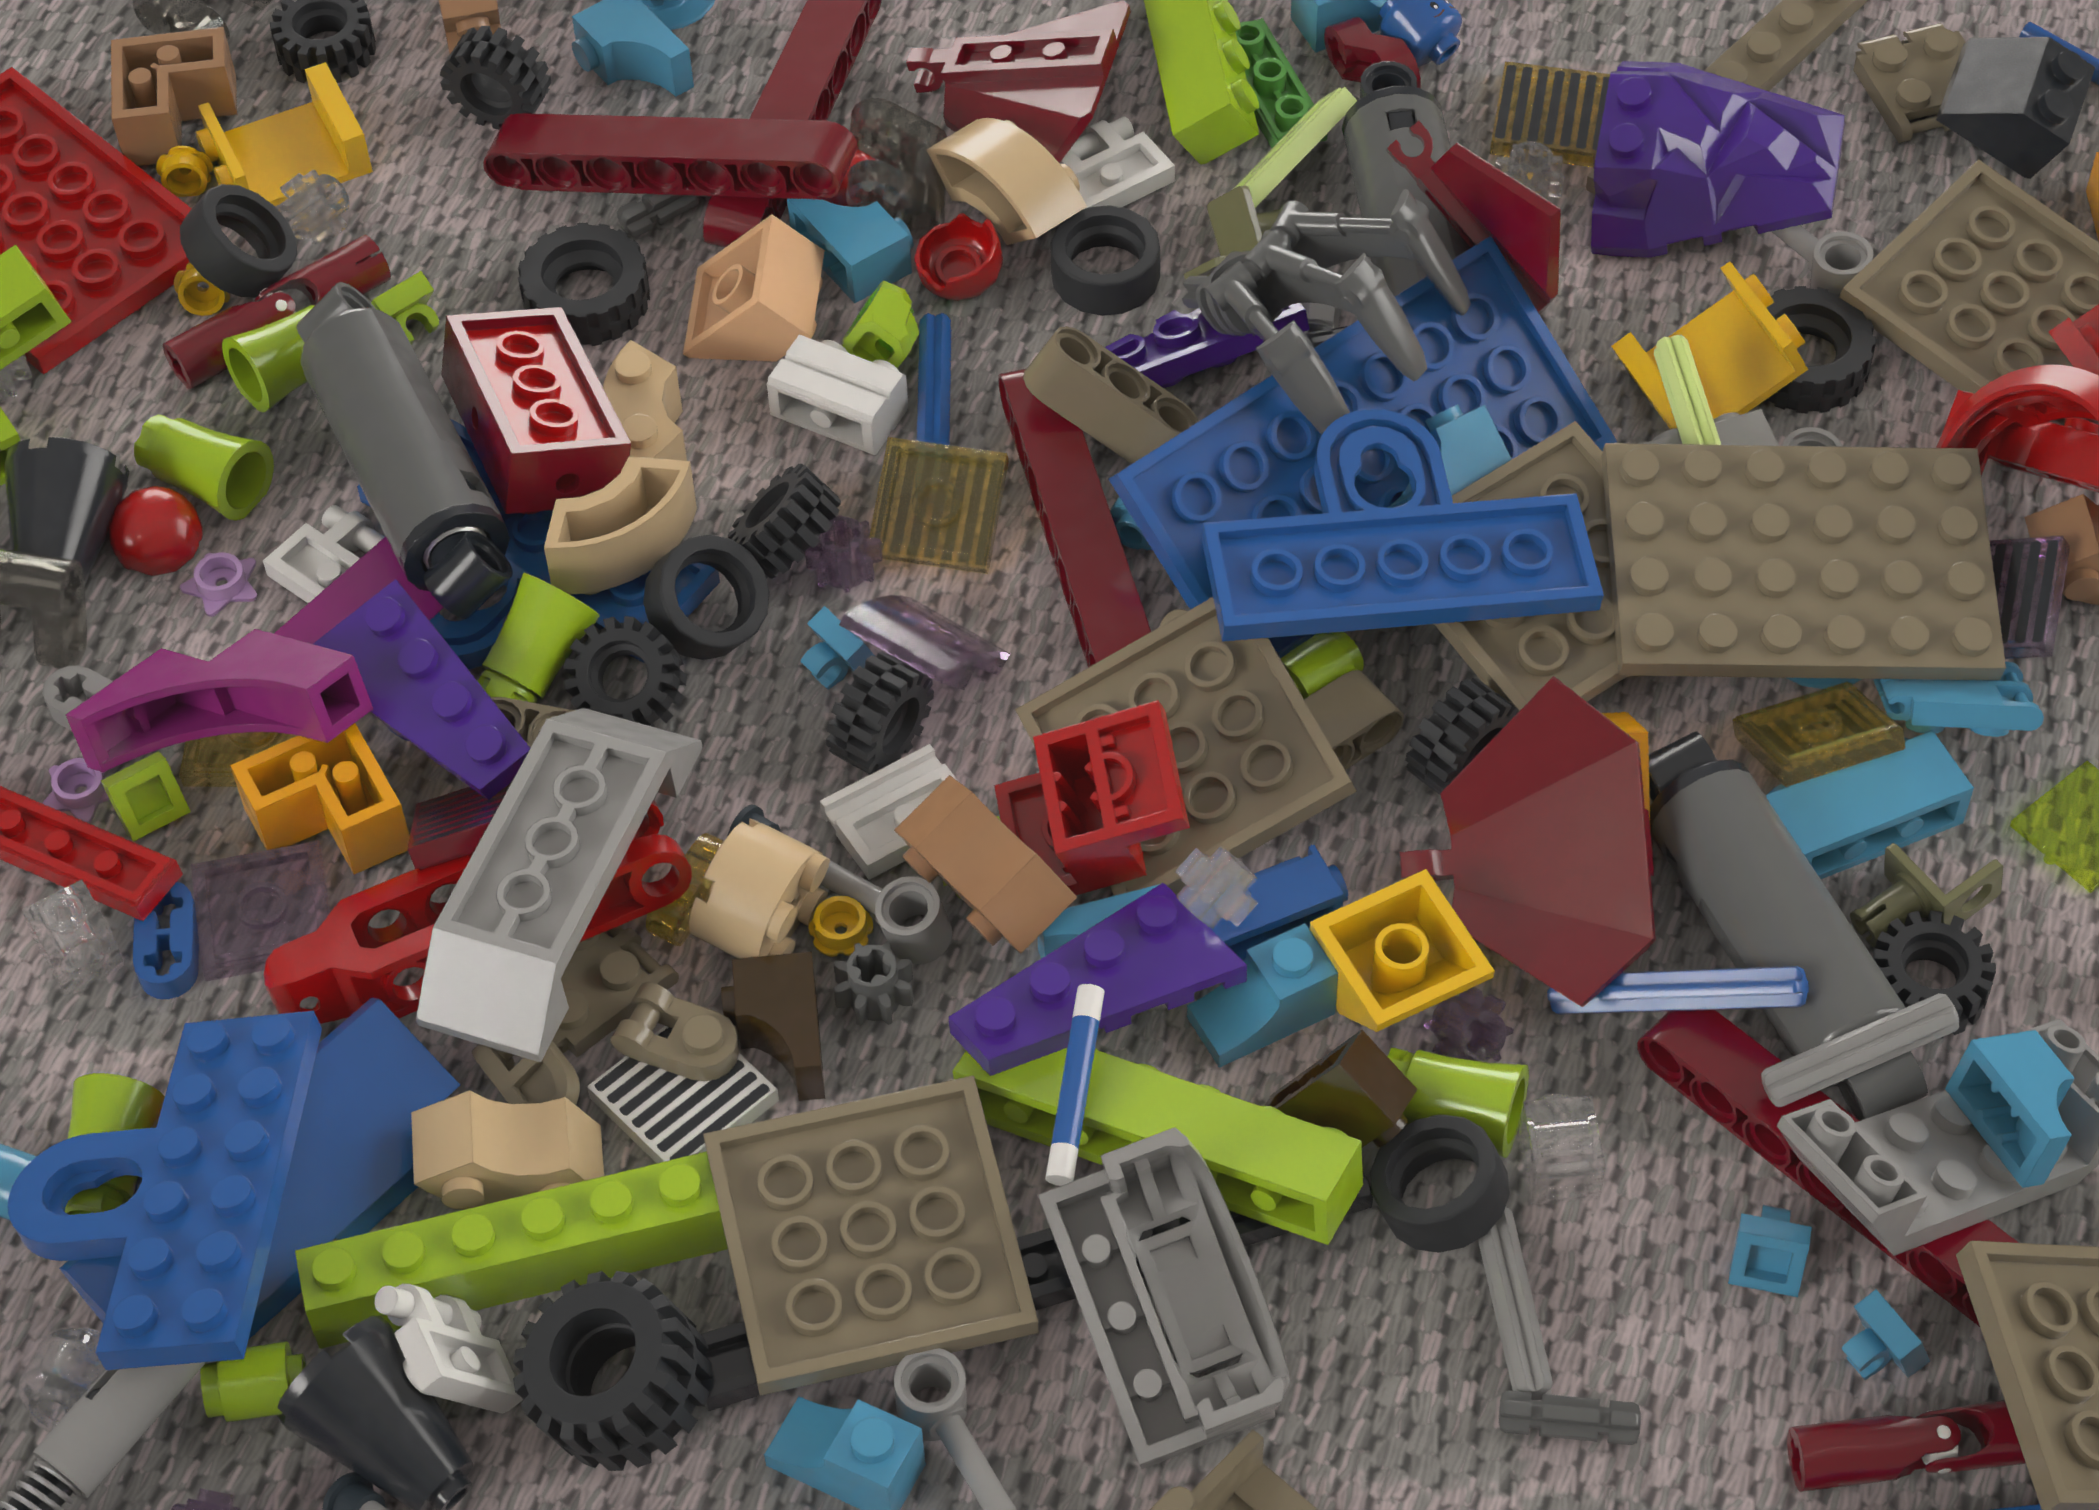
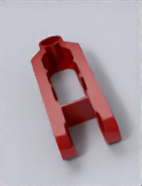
(353, 962)

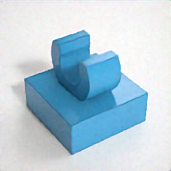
(837, 651)
(1770, 1252)
(1883, 1340)

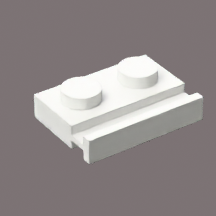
(875, 805)

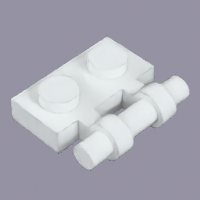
(1117, 165)
(313, 559)
(447, 1350)

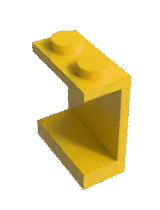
(278, 147)
(1736, 350)

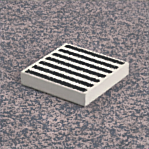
(672, 1112)

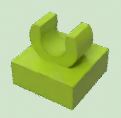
(409, 302)
(145, 796)

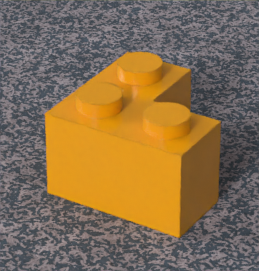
(319, 787)

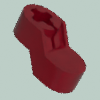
(1355, 48)

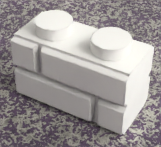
(838, 393)

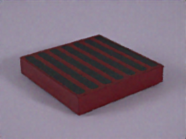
(450, 826)

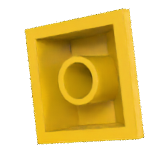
(1399, 952)

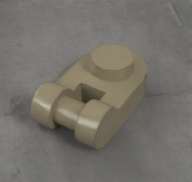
(699, 1046)
(529, 1079)

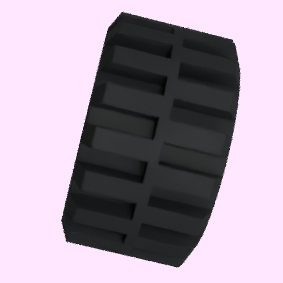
(574, 1343)

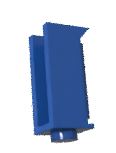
(1286, 898)

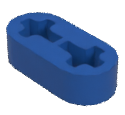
(180, 938)

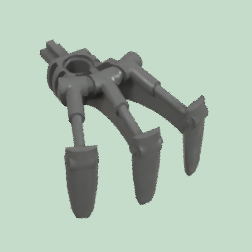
(1290, 269)

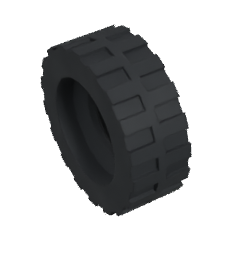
(585, 249)
(1842, 325)

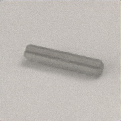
(1860, 1050)
(1515, 1308)

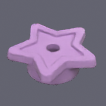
(220, 567)
(67, 779)

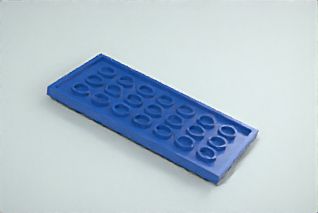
(1261, 450)

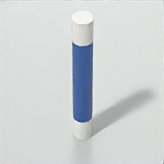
(1075, 1085)

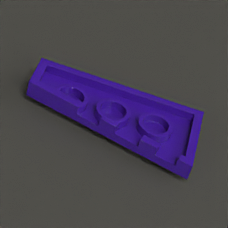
(427, 691)

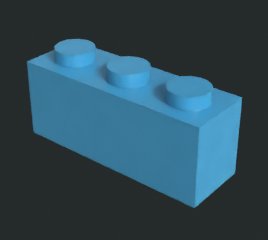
(1868, 806)

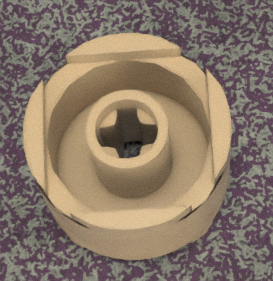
(759, 892)

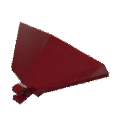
(1035, 77)
(1486, 203)
(1552, 846)

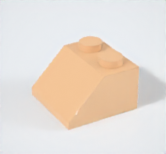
(755, 296)

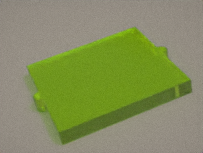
(2066, 825)

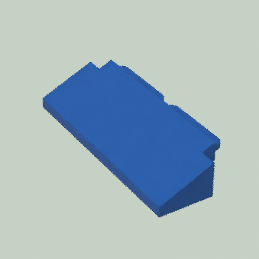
(347, 1157)

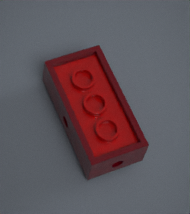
(532, 406)

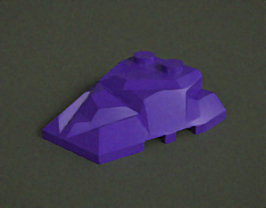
(1706, 157)

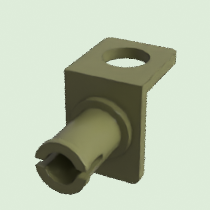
(1234, 226)
(1915, 892)

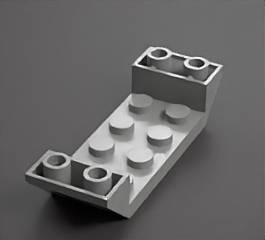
(542, 876)
(1927, 1166)

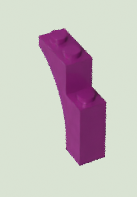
(249, 687)

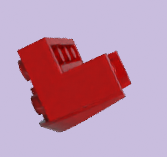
(2014, 429)

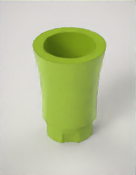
(267, 361)
(208, 464)
(534, 641)
(1468, 1089)
(107, 1105)

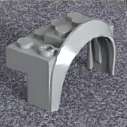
(1197, 1283)

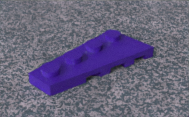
(1189, 344)
(1139, 956)

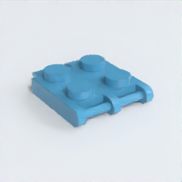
(1981, 705)

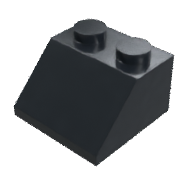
(2016, 99)

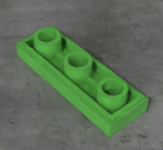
(1274, 81)

